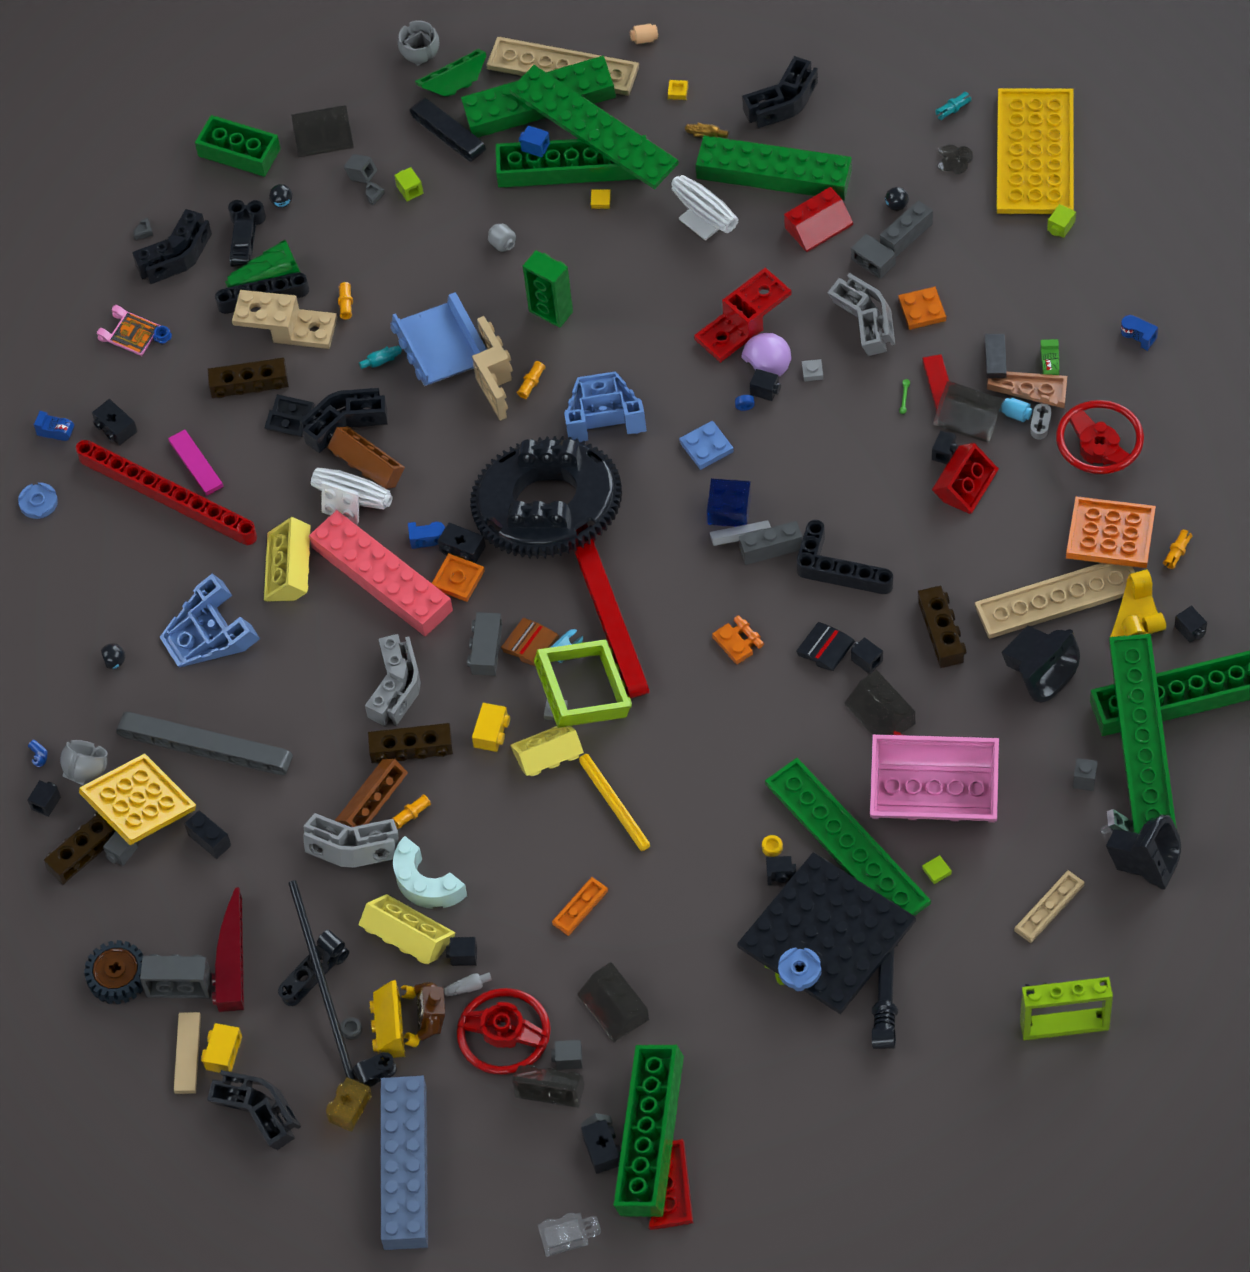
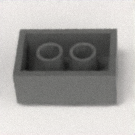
(176, 976)

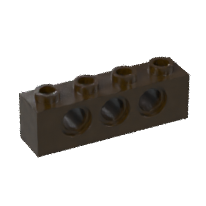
(254, 371)
(945, 653)
(417, 735)
(65, 869)

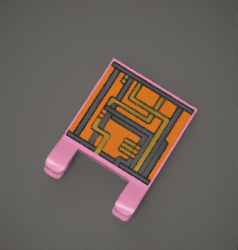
(131, 333)

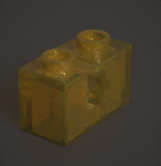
(348, 1114)

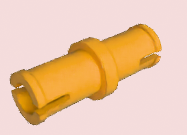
(345, 300)
(531, 380)
(1177, 549)
(411, 811)

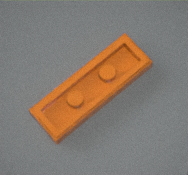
(580, 906)

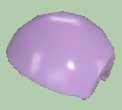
(767, 353)

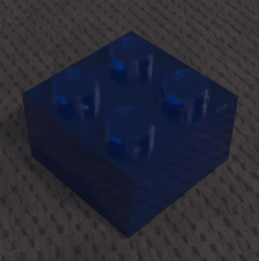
(728, 502)

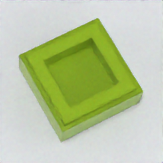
(937, 869)

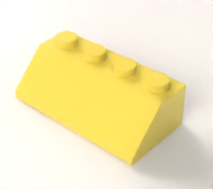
(287, 561)
(405, 928)

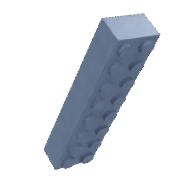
(404, 1163)

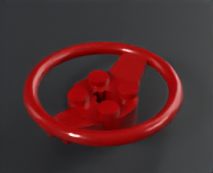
(1097, 440)
(514, 1031)

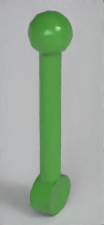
(905, 383)

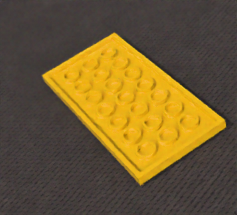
(1035, 150)

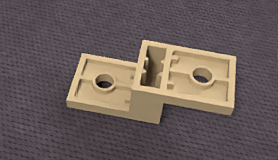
(284, 319)
(492, 367)

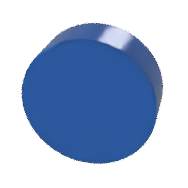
(744, 402)

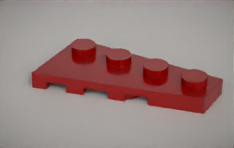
(678, 1199)

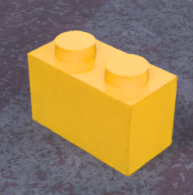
(490, 727)
(221, 1048)

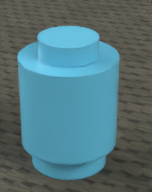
(1017, 409)

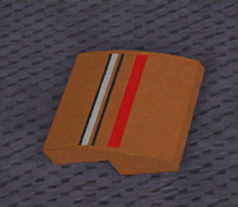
(527, 638)

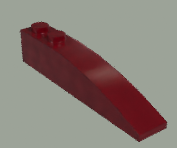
(229, 959)

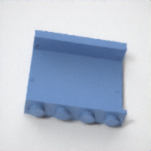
(439, 340)

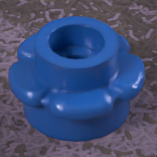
(160, 331)

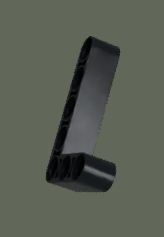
(838, 566)

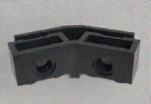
(783, 99)
(186, 239)
(353, 415)
(262, 1107)

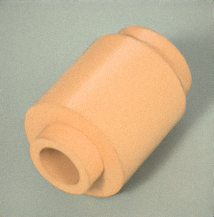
(644, 33)

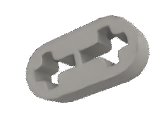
(1036, 420)

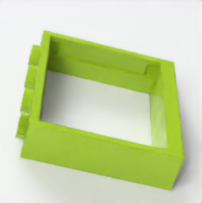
(553, 693)
(1066, 1022)

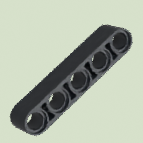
(447, 129)
(290, 284)

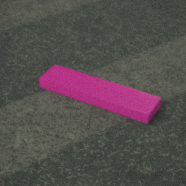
(195, 462)

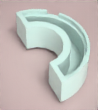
(419, 889)

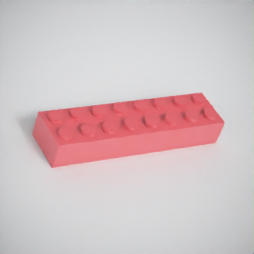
(381, 573)

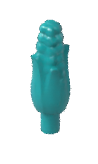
(380, 357)

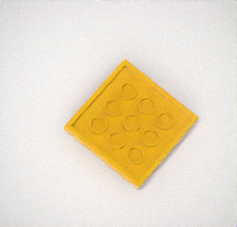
(137, 799)

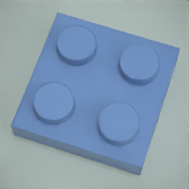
(706, 445)

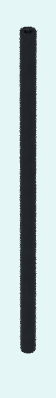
(321, 980)

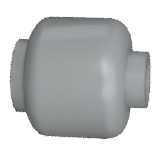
(501, 237)

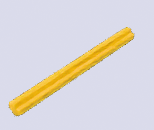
(614, 802)

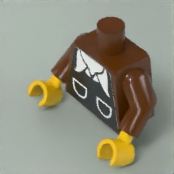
(429, 1009)

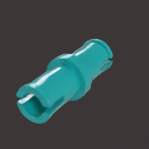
(953, 105)

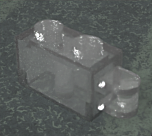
(567, 1233)

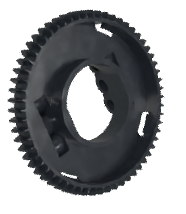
(542, 527)

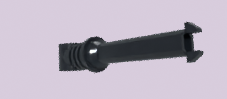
(885, 1010)

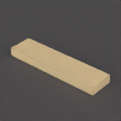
(1049, 906)
(187, 1053)

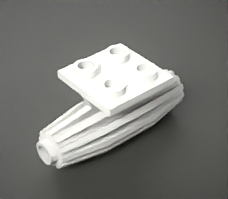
(705, 211)
(348, 492)

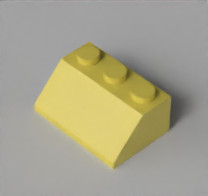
(547, 749)

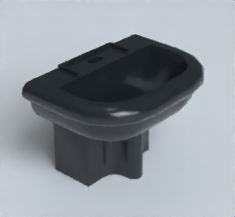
(1043, 660)
(1150, 853)

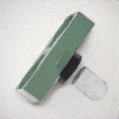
(1116, 821)

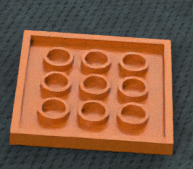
(1110, 532)

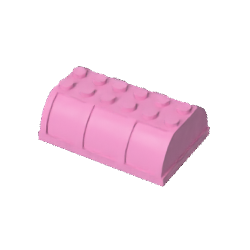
(934, 778)

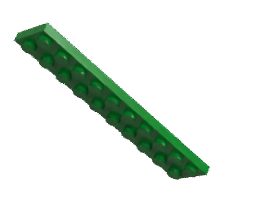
(594, 127)
(1141, 728)
(844, 836)

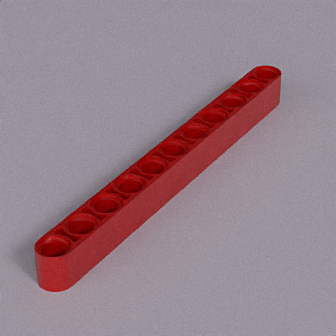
(173, 494)
(611, 619)

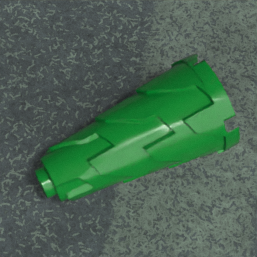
(272, 263)

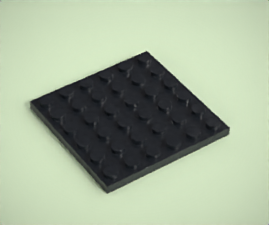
(835, 918)

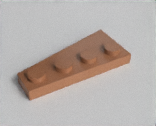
(1034, 387)

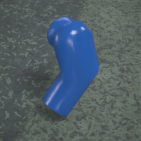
(40, 753)

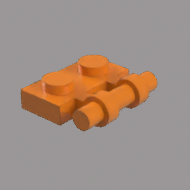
(733, 644)

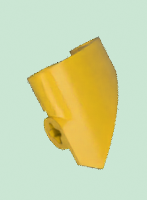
(1137, 609)

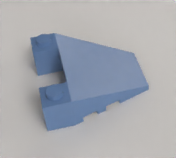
(602, 402)
(201, 631)

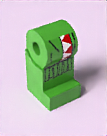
(1050, 356)

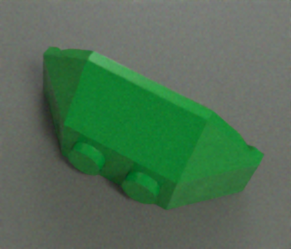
(454, 75)

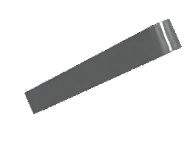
(204, 743)

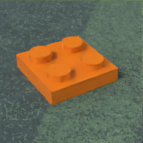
(922, 308)
(458, 577)

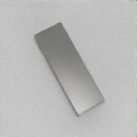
(732, 534)

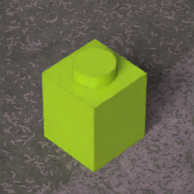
(408, 184)
(1061, 221)

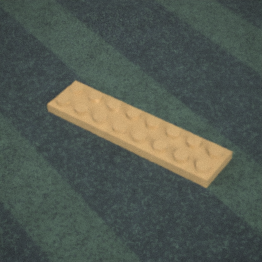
(519, 56)
(1052, 598)

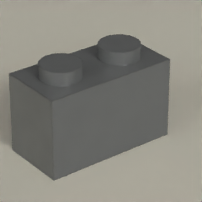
(873, 256)

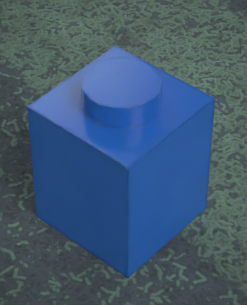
(534, 141)

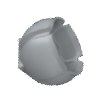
(415, 35)
(83, 761)

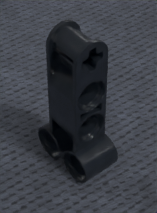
(245, 221)
(330, 950)

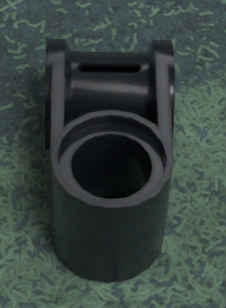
(372, 1070)

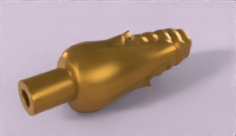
(705, 130)

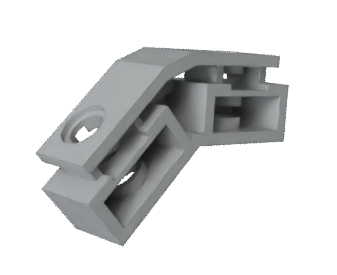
(855, 298)
(390, 697)
(350, 845)

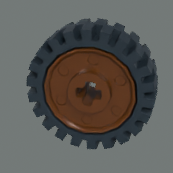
(114, 972)

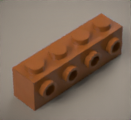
(365, 457)
(373, 794)

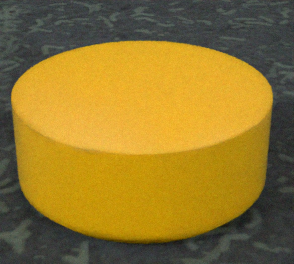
(772, 846)

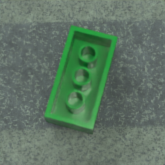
(237, 145)
(548, 288)

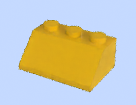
(388, 1020)

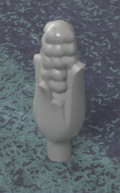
(468, 984)

